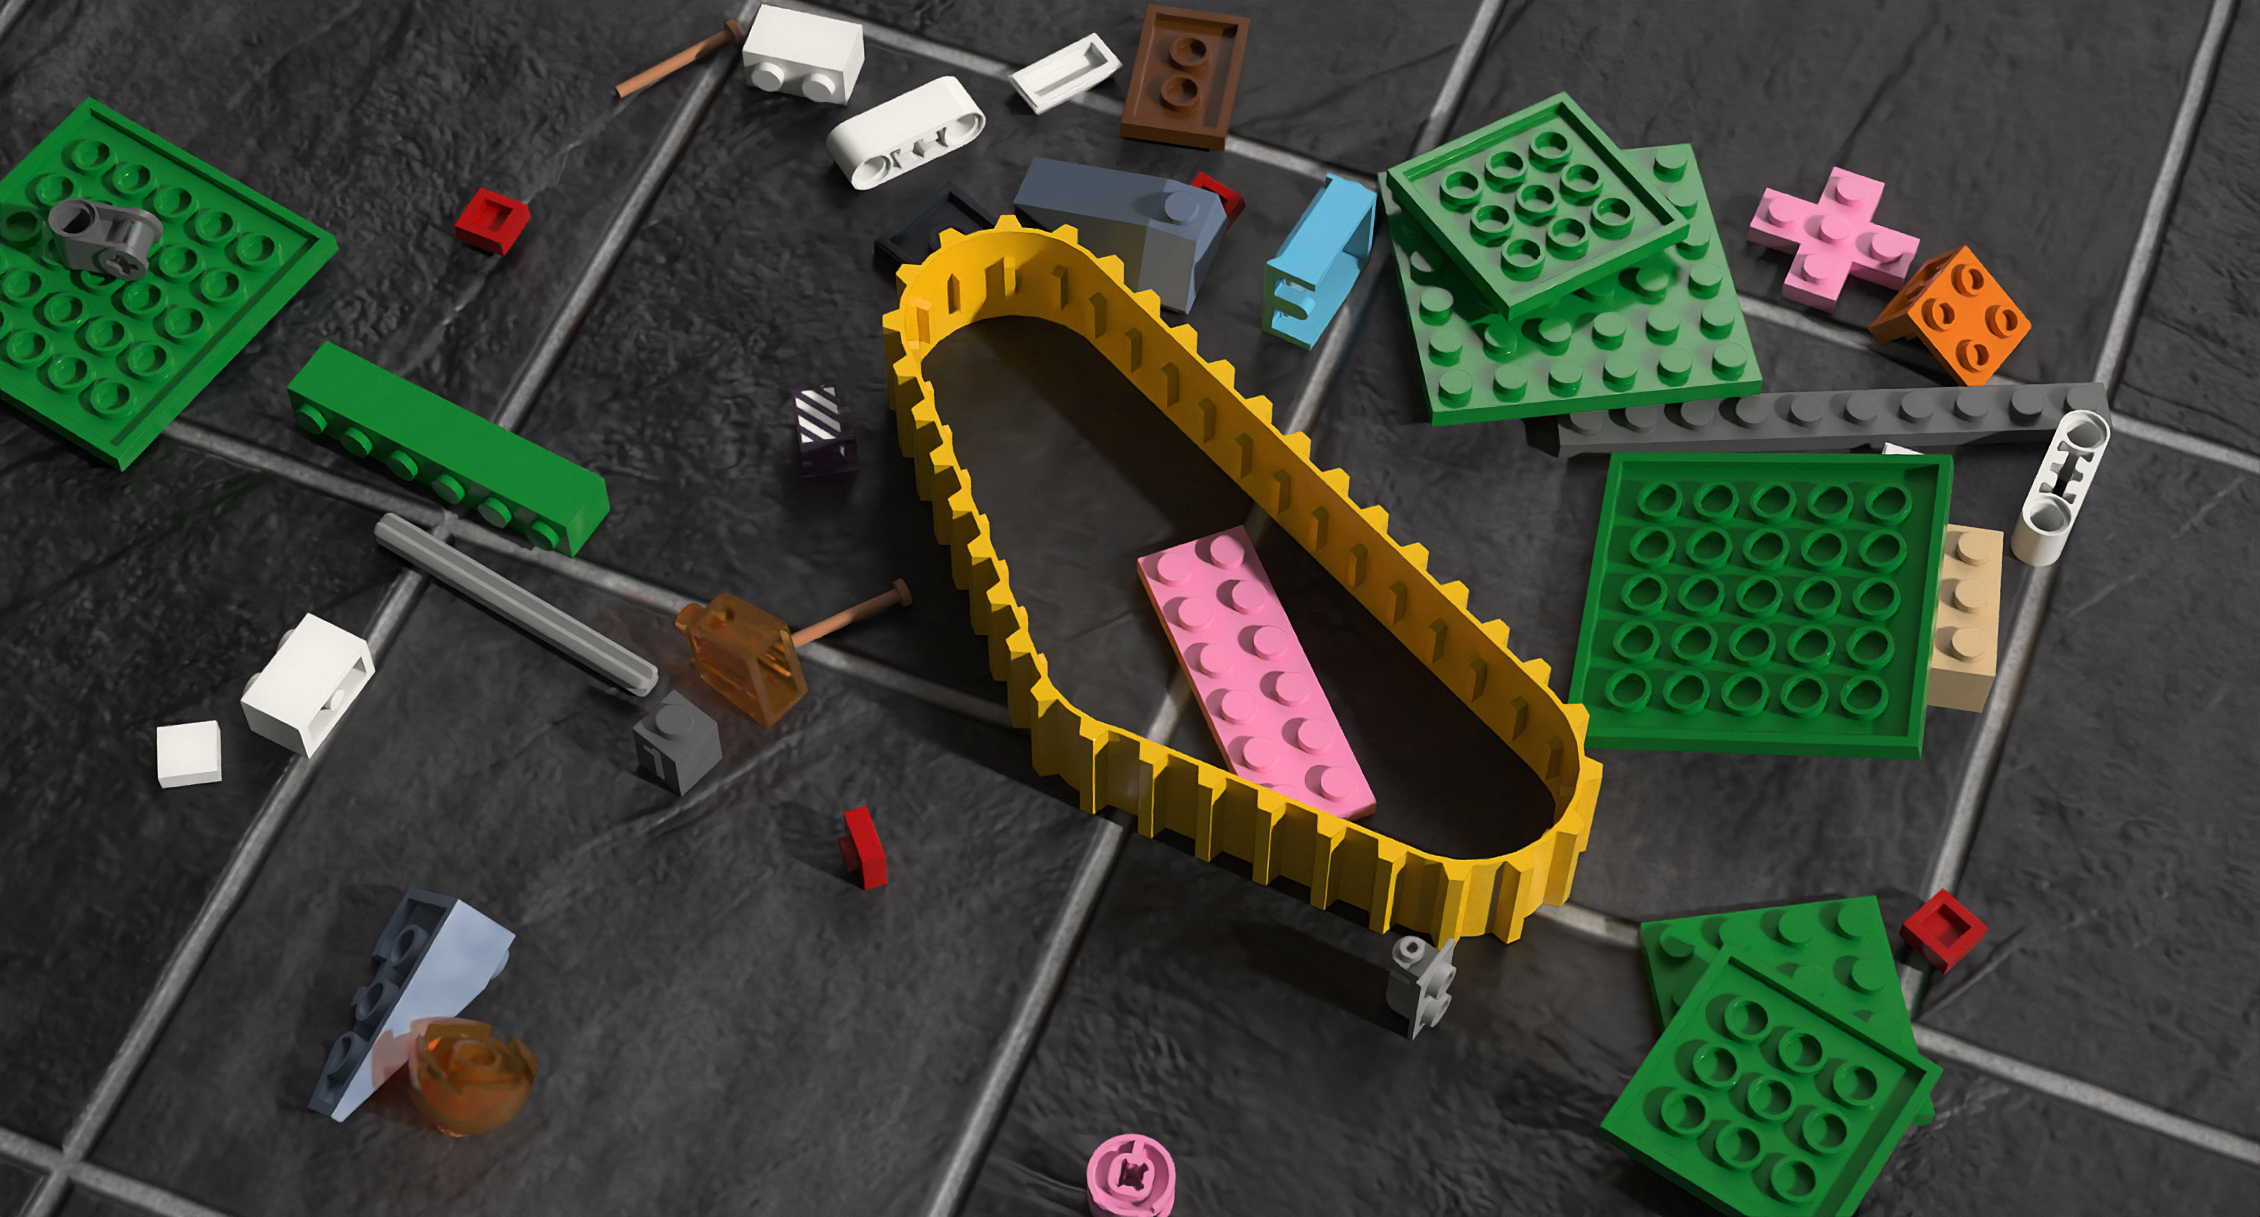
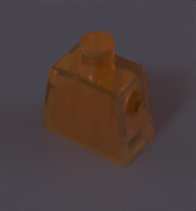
(744, 655)

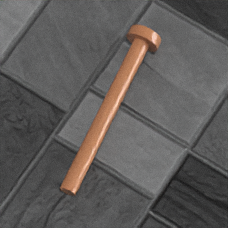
(731, 33)
(899, 593)

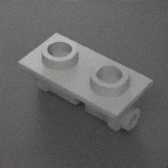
(1420, 981)

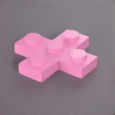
(1833, 239)

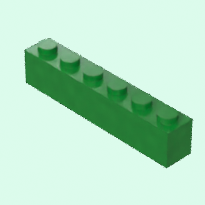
(448, 449)

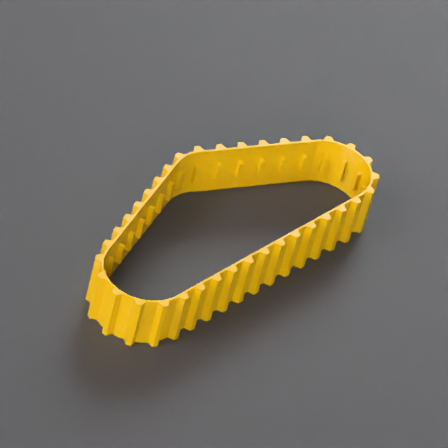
(1060, 281)

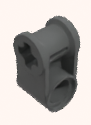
(102, 237)

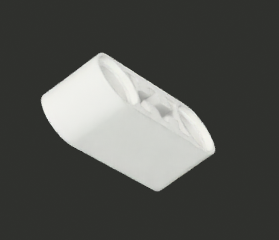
(905, 132)
(2075, 459)

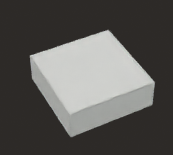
(189, 754)

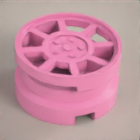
(1130, 1178)

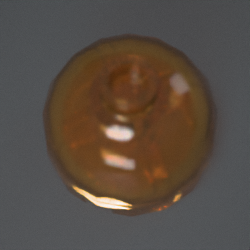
(468, 1078)

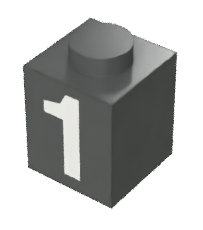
(677, 742)

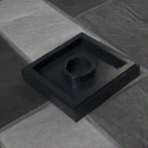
(918, 232)

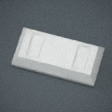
(1066, 73)

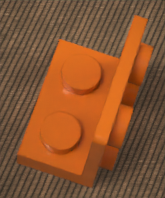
(1956, 315)

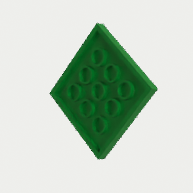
(1537, 205)
(1825, 946)
(1769, 1097)

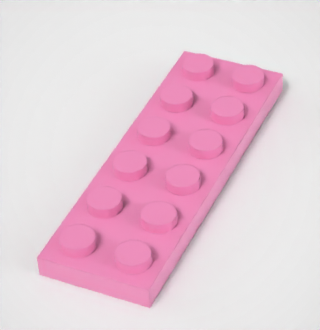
(1253, 673)

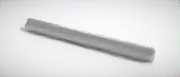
(516, 604)

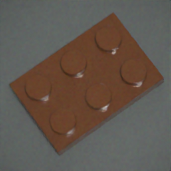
(1185, 77)

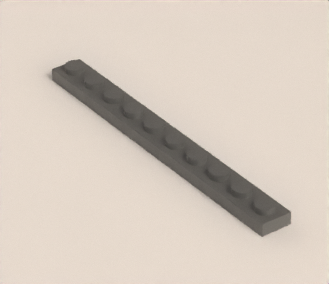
(1832, 420)

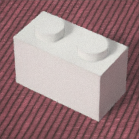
(803, 54)
(307, 685)

